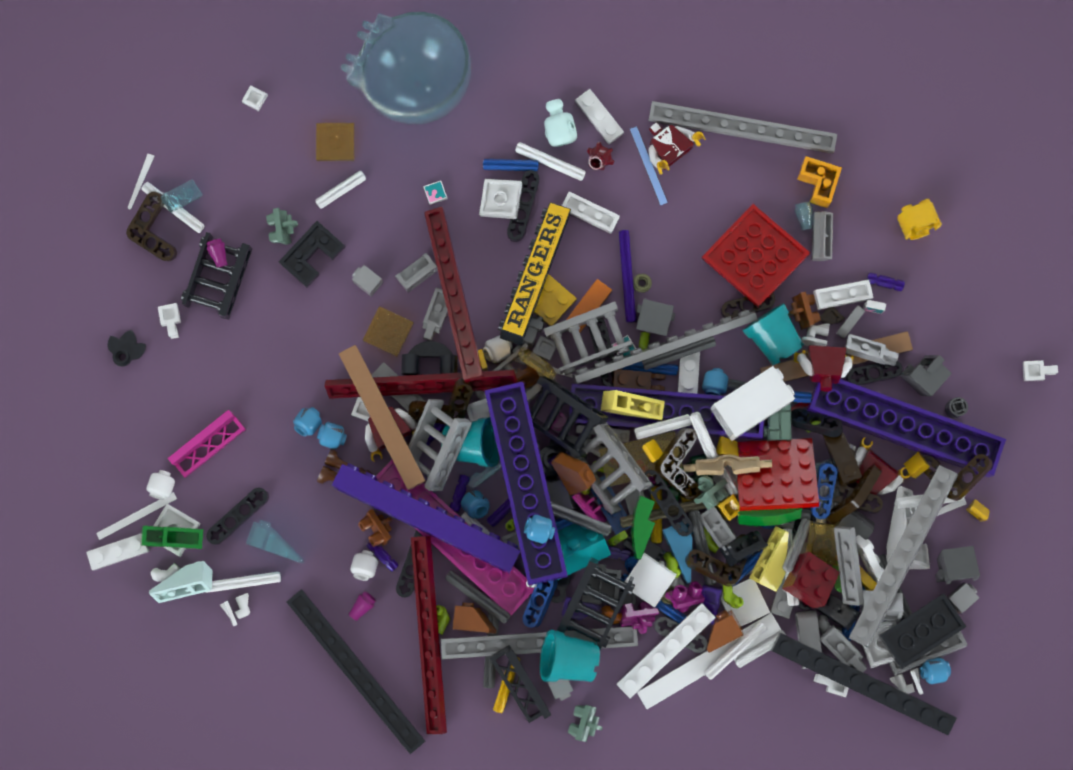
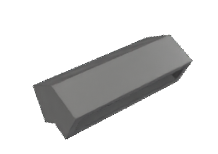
(822, 236)

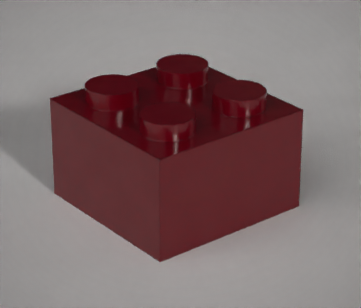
(811, 580)

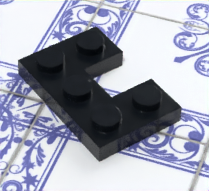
(296, 258)

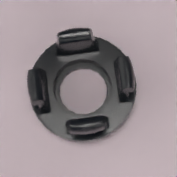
(549, 470)

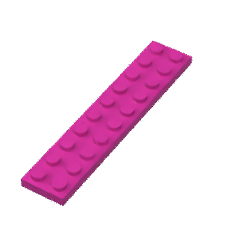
(501, 587)

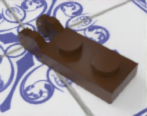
(636, 379)

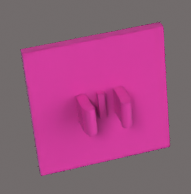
(589, 507)

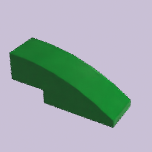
(768, 517)
(641, 525)
(171, 537)

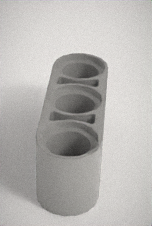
(808, 629)

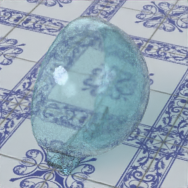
(411, 67)

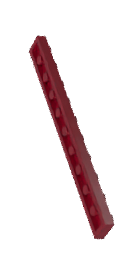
(454, 295)
(420, 384)
(428, 635)

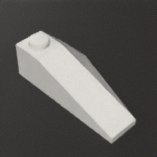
(898, 525)

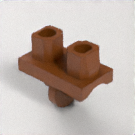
(802, 311)
(379, 526)

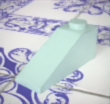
(185, 582)

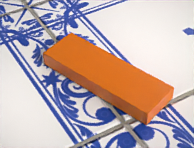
(592, 299)

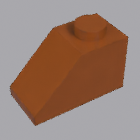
(573, 473)
(471, 619)
(724, 630)

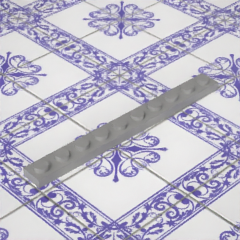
(742, 127)
(656, 348)
(903, 556)
(526, 642)

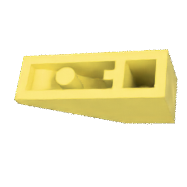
(632, 405)
(768, 568)

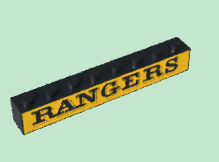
(535, 273)

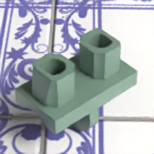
(283, 224)
(712, 492)
(587, 725)

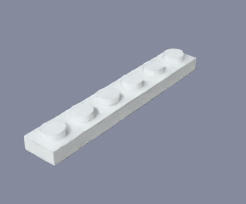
(665, 650)

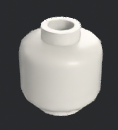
(497, 349)
(160, 485)
(364, 565)

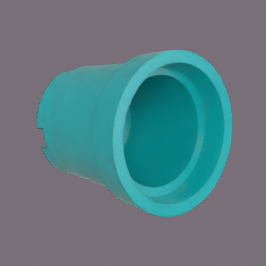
(775, 334)
(479, 444)
(568, 658)

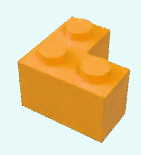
(824, 178)

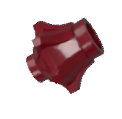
(600, 157)

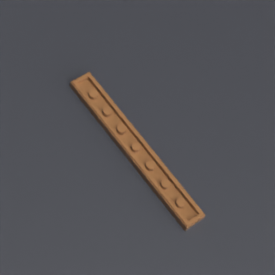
(897, 343)
(382, 417)

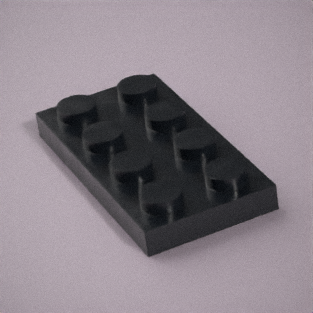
(922, 631)

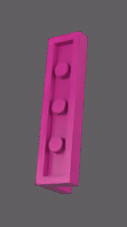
(200, 440)

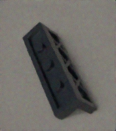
(522, 676)

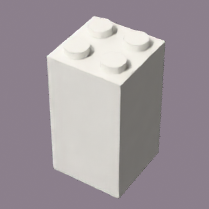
(753, 403)

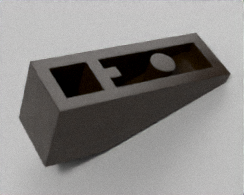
(842, 459)

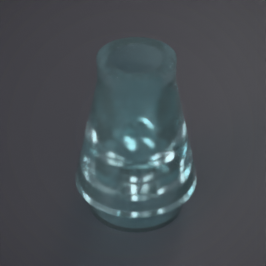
(804, 214)

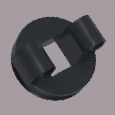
(429, 349)

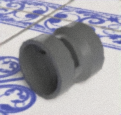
(952, 407)

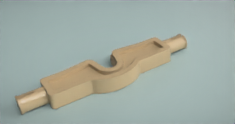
(716, 466)

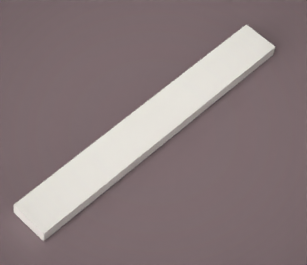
(695, 668)

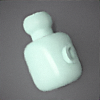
(559, 126)

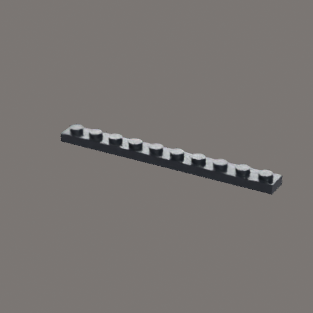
(356, 671)
(863, 683)

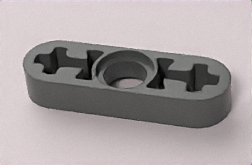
(665, 632)

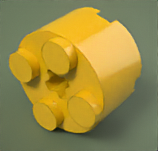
(918, 219)

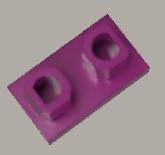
(683, 596)
(638, 619)

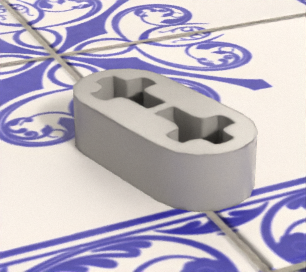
(850, 322)

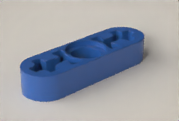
(831, 477)
(539, 616)

